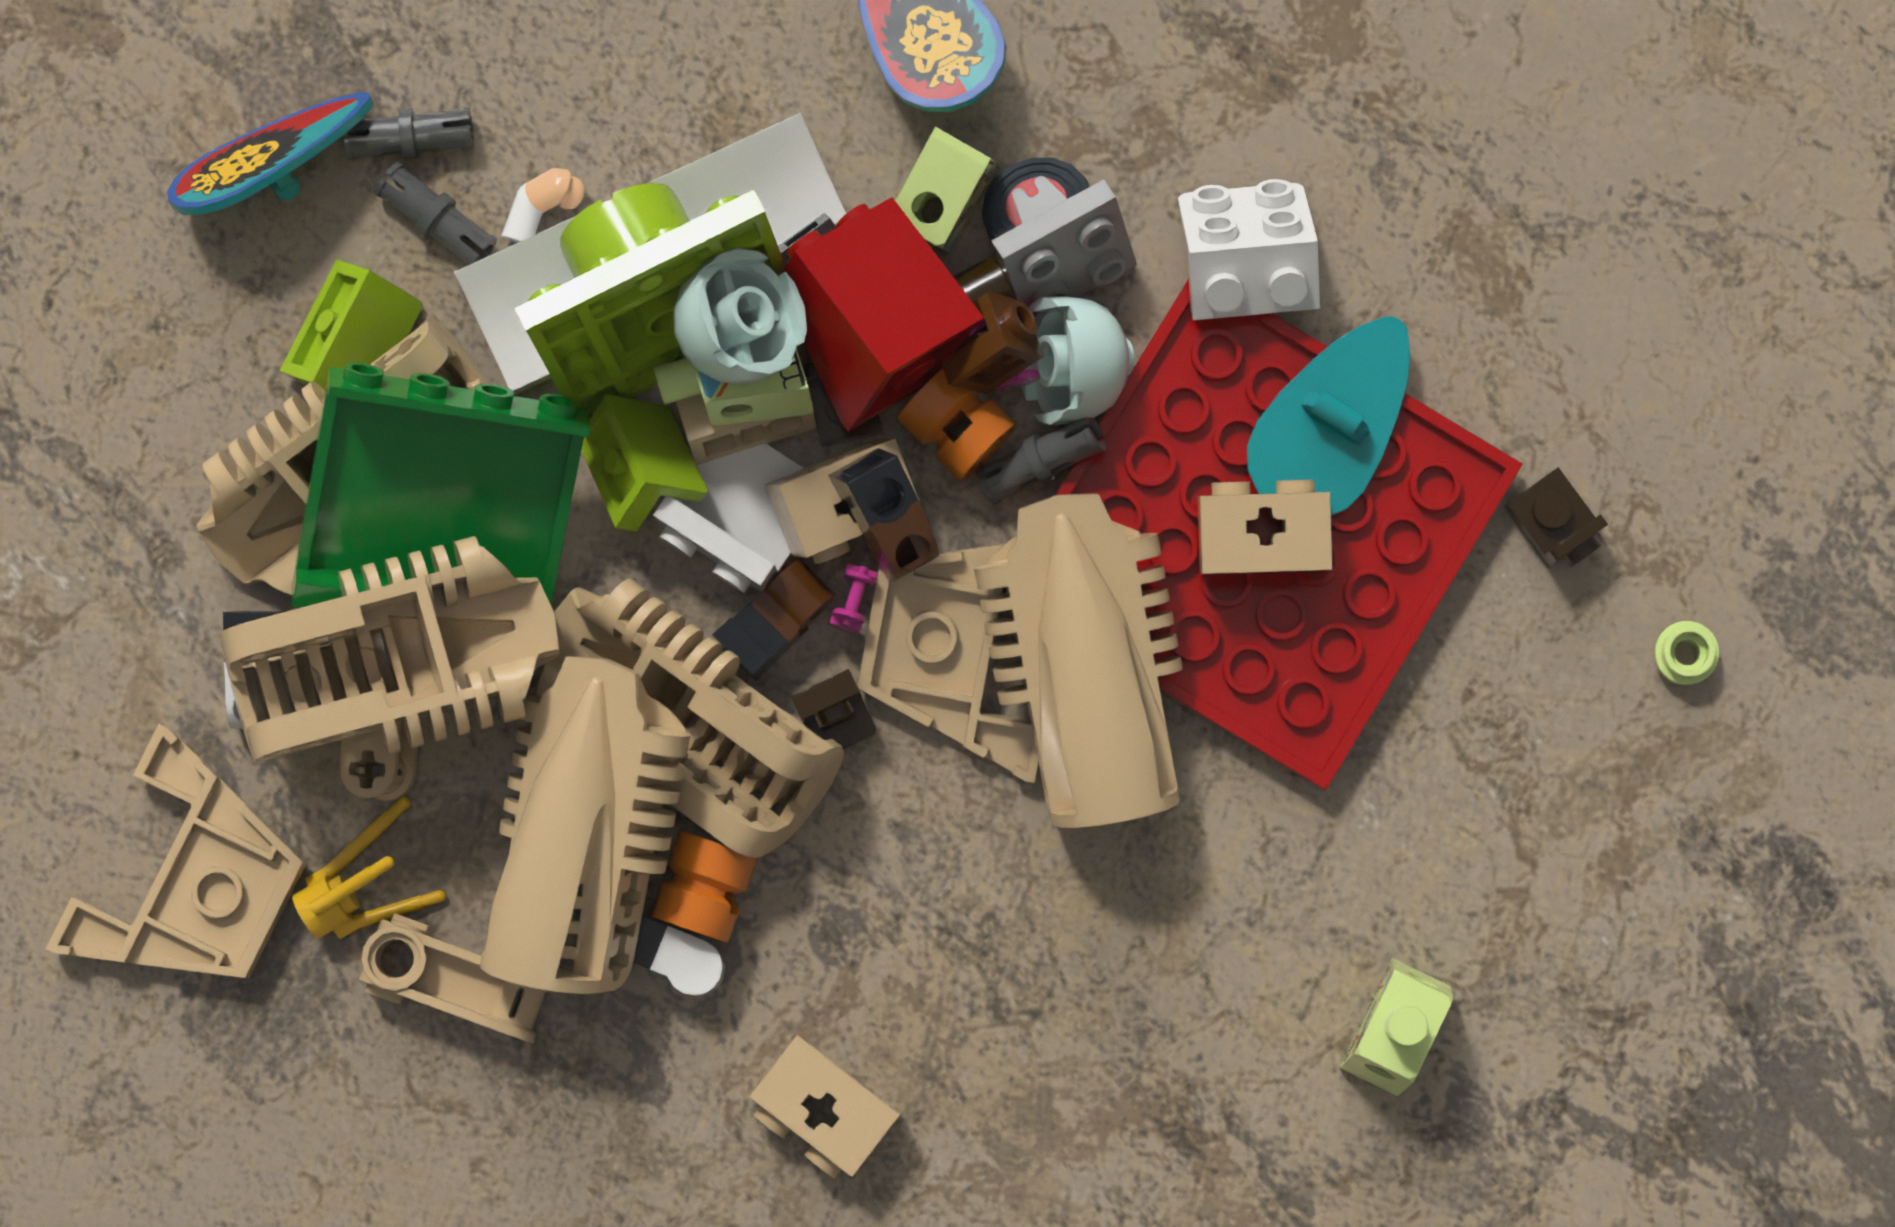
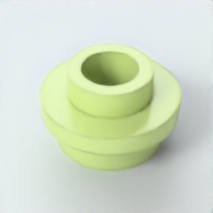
(1706, 652)

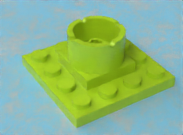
(628, 269)

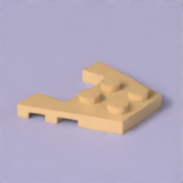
(933, 657)
(214, 891)

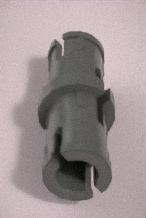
(410, 134)
(434, 215)
(1040, 459)

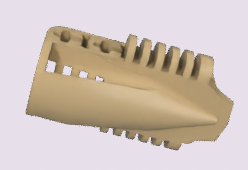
(265, 488)
(392, 655)
(1086, 658)
(718, 709)
(585, 819)

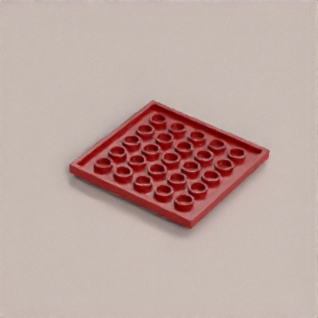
(1284, 654)

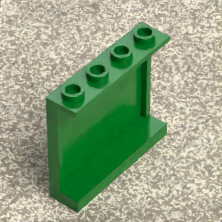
(430, 466)

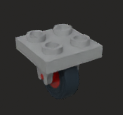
(1055, 230)

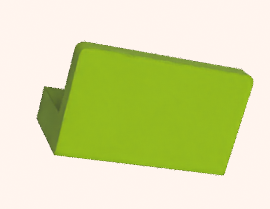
(350, 322)
(638, 457)

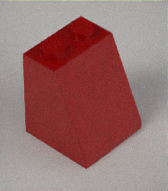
(877, 309)

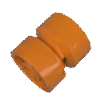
(939, 408)
(703, 887)

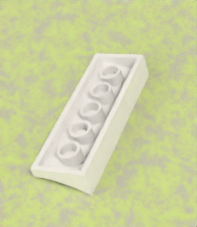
(774, 162)

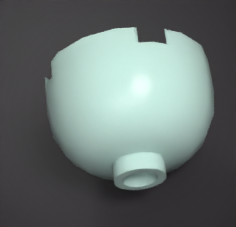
(739, 318)
(1082, 359)

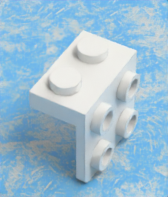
(1250, 250)
(734, 519)

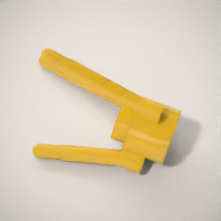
(330, 900)

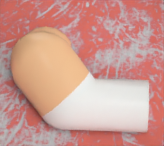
(538, 196)

